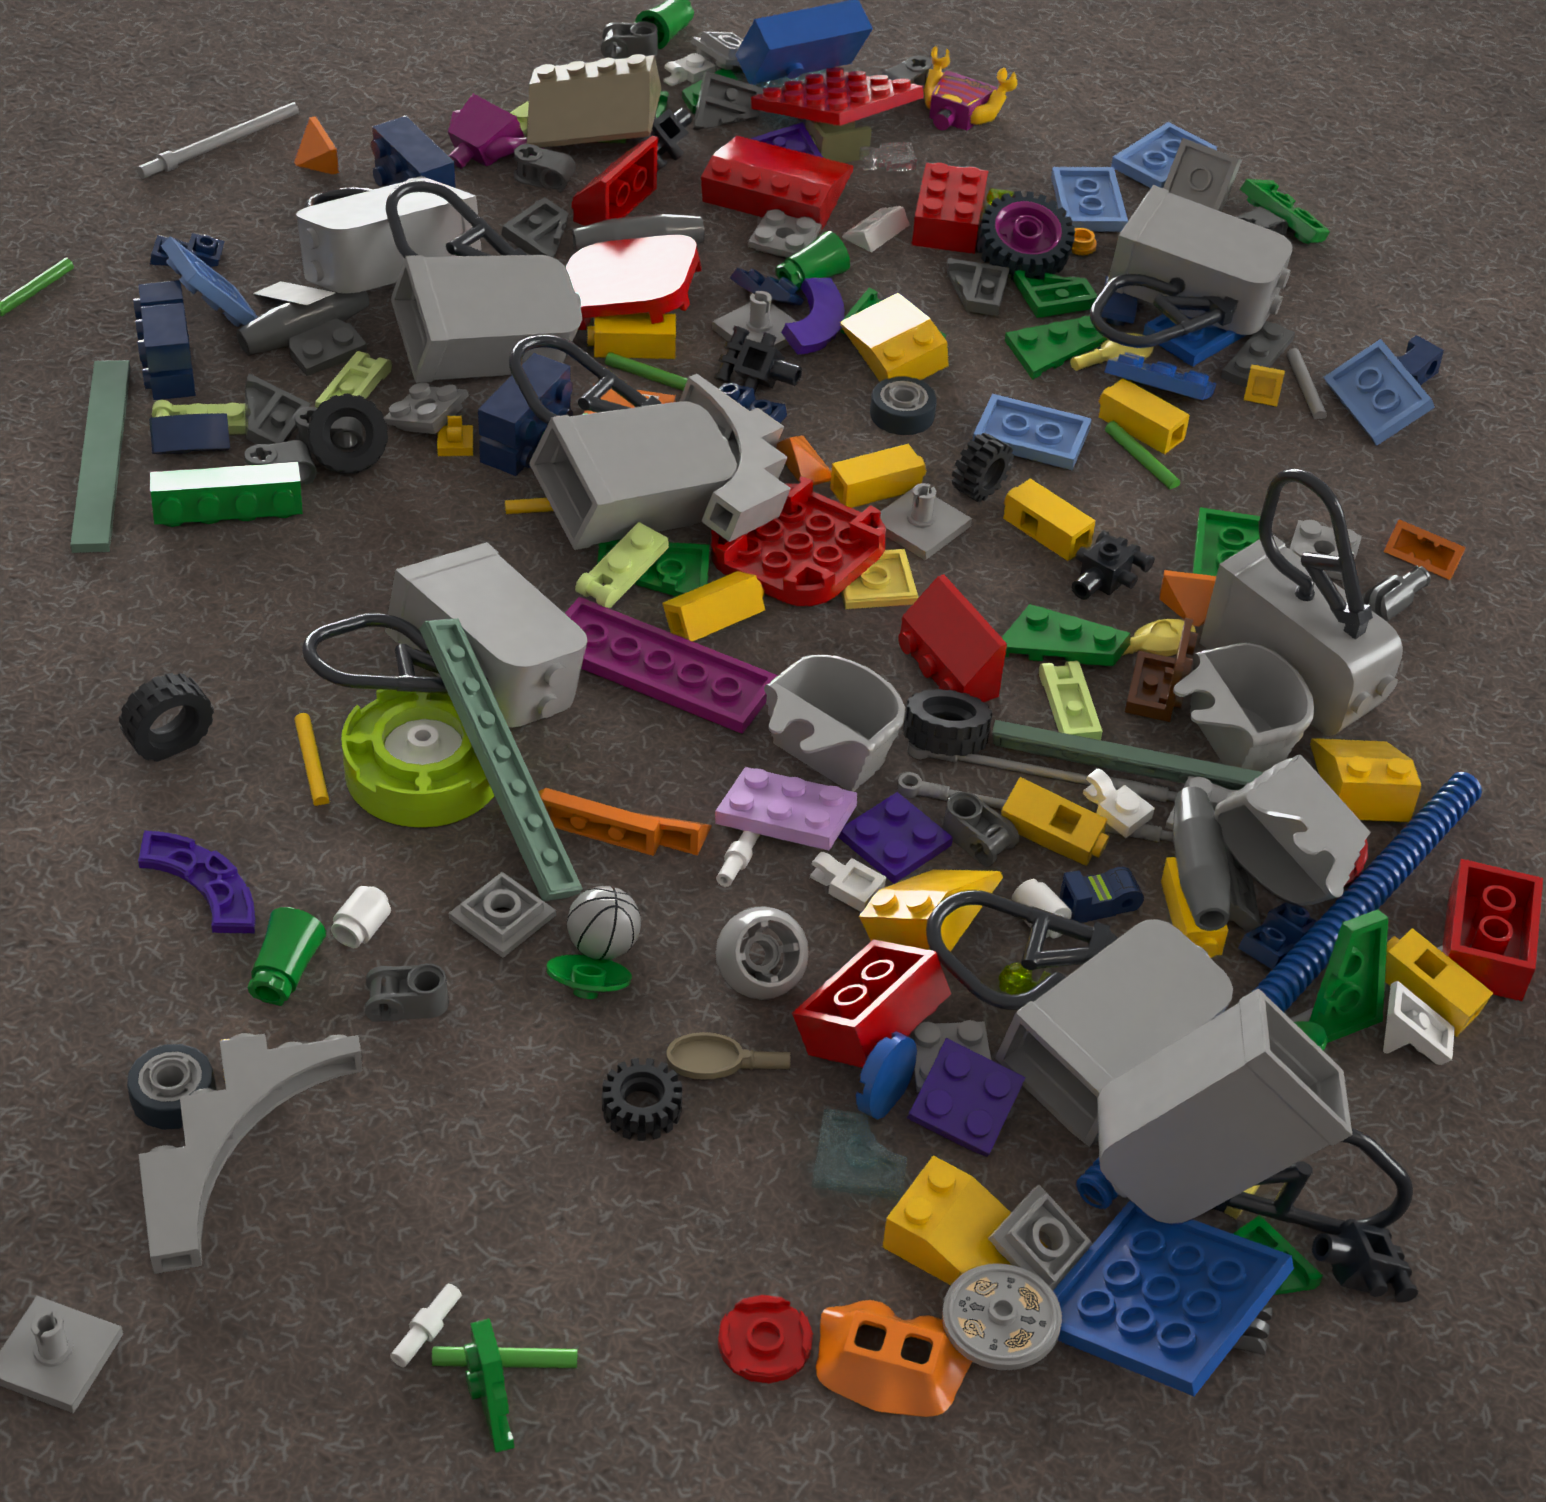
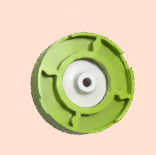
(412, 760)

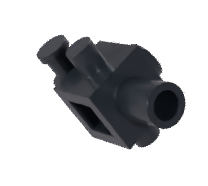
(669, 130)
(756, 361)
(1109, 565)
(1366, 1260)

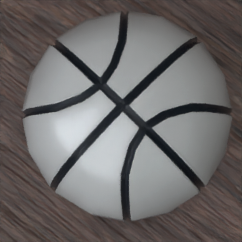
(604, 922)

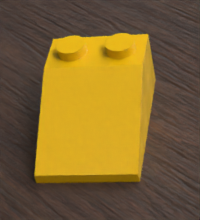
(897, 340)
(1369, 777)
(902, 909)
(945, 1223)

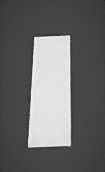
(294, 293)

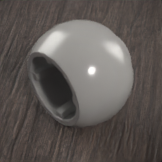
(734, 957)

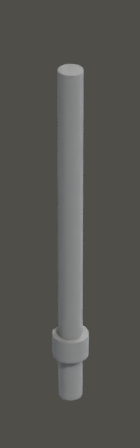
(170, 160)

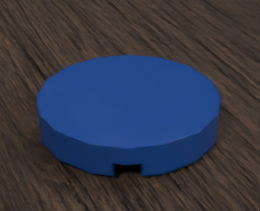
(886, 1074)

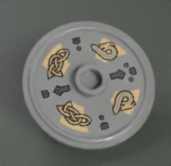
(1001, 1316)

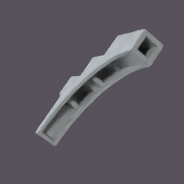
(755, 491)
(214, 1122)

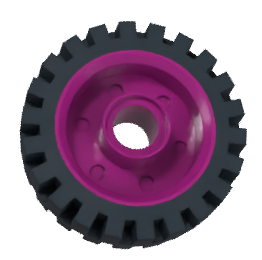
(1026, 235)

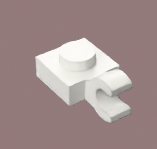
(688, 68)
(1121, 807)
(850, 883)

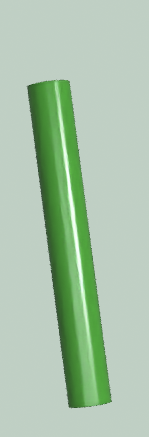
(35, 285)
(646, 371)
(1142, 455)
(511, 1357)

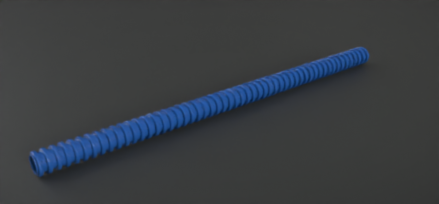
(1363, 896)

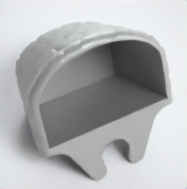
(1248, 704)
(834, 717)
(1292, 833)

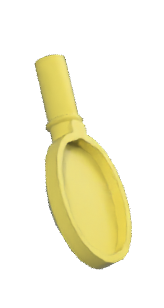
(1107, 351)
(1158, 637)

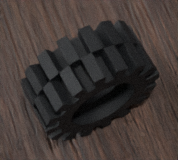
(982, 467)
(642, 1078)

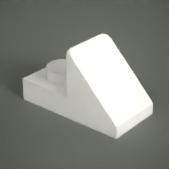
(1418, 1024)

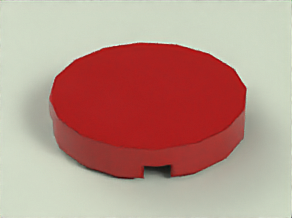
(764, 1354)

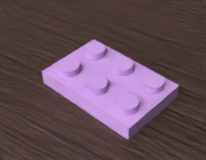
(786, 808)

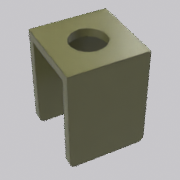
(839, 142)

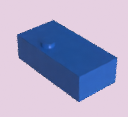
(803, 41)

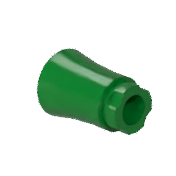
(669, 19)
(819, 259)
(285, 953)

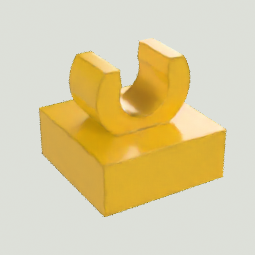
(1264, 385)
(455, 438)

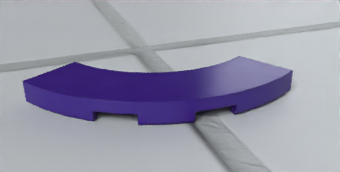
(822, 322)
(208, 872)

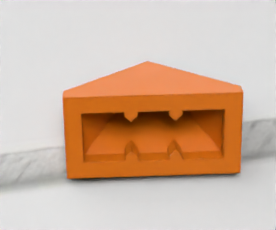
(317, 149)
(804, 460)
(1424, 549)
(1187, 594)

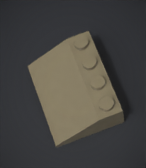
(593, 101)

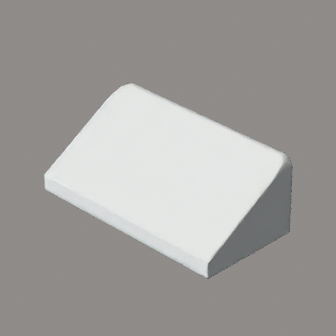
(878, 228)

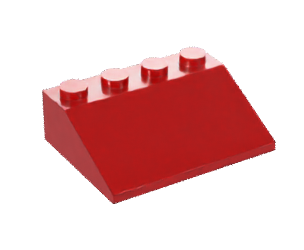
(768, 177)

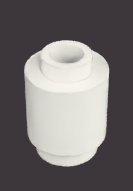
(1041, 896)
(360, 916)

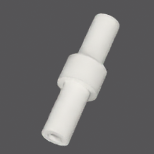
(737, 858)
(425, 1325)

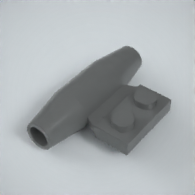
(639, 227)
(313, 331)
(1208, 873)

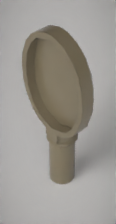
(718, 1056)

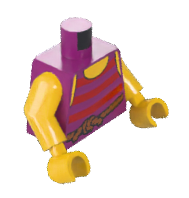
(962, 100)

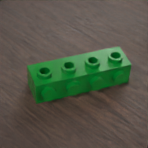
(225, 493)

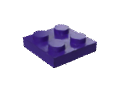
(895, 837)
(966, 1097)

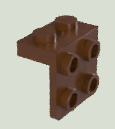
(1156, 676)

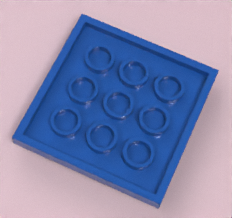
(1167, 1296)

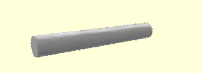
(1306, 384)

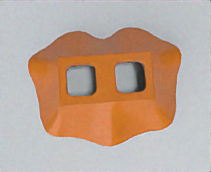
(883, 1377)

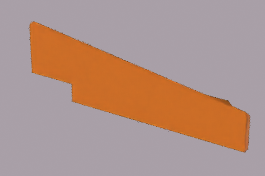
(622, 827)

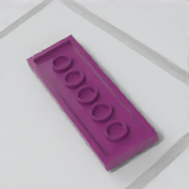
(670, 667)

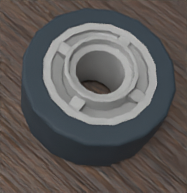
(903, 405)
(155, 1071)

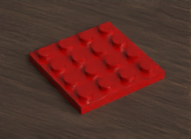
(837, 96)

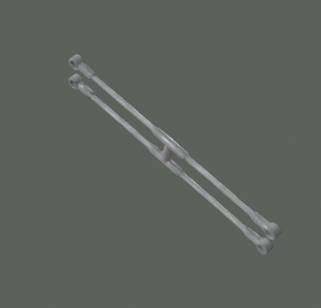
(943, 792)

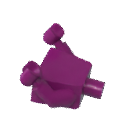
(483, 133)

